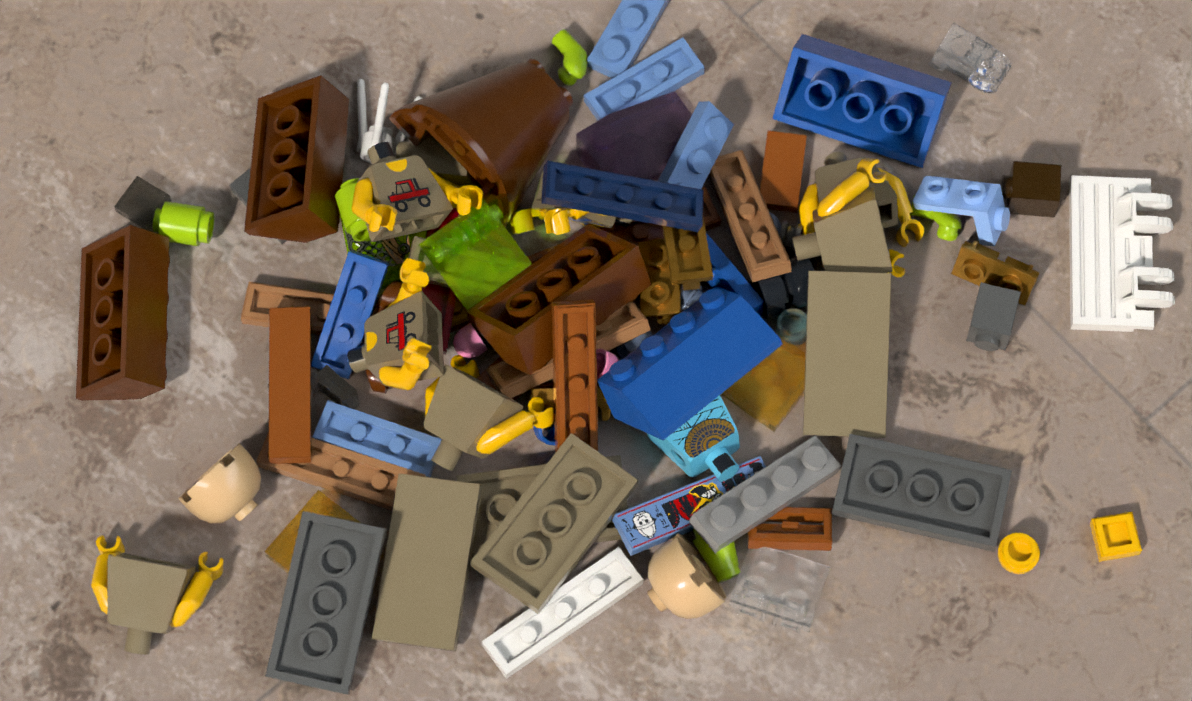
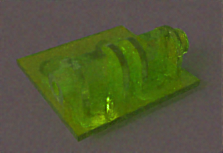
(475, 254)

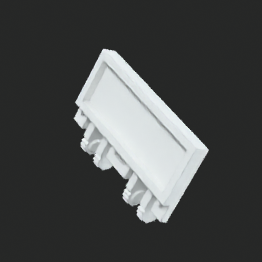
(1109, 259)

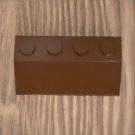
(297, 162)
(582, 267)
(123, 316)

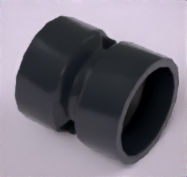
(784, 289)

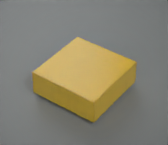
(1115, 536)

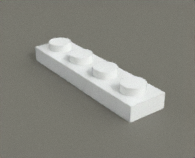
(565, 612)

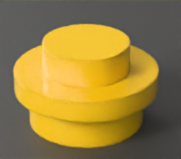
(1018, 553)

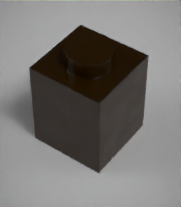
(1032, 188)

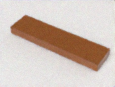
(575, 371)
(289, 385)

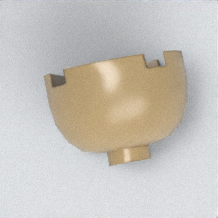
(225, 488)
(683, 581)

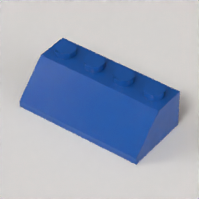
(861, 100)
(687, 363)

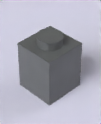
(993, 317)

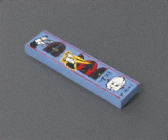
(670, 513)

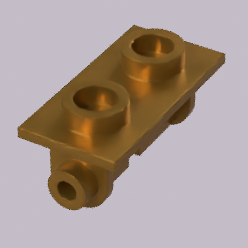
(981, 264)
(662, 297)

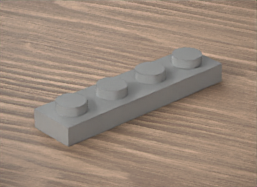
(764, 494)

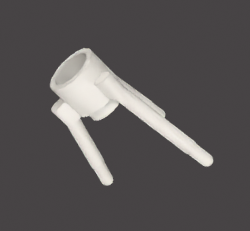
(377, 132)

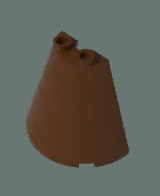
(494, 128)

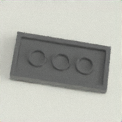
(922, 492)
(326, 602)

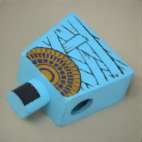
(704, 443)

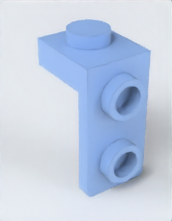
(967, 198)

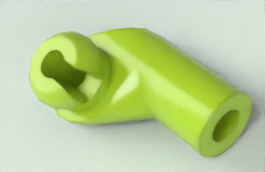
(574, 58)
(947, 222)

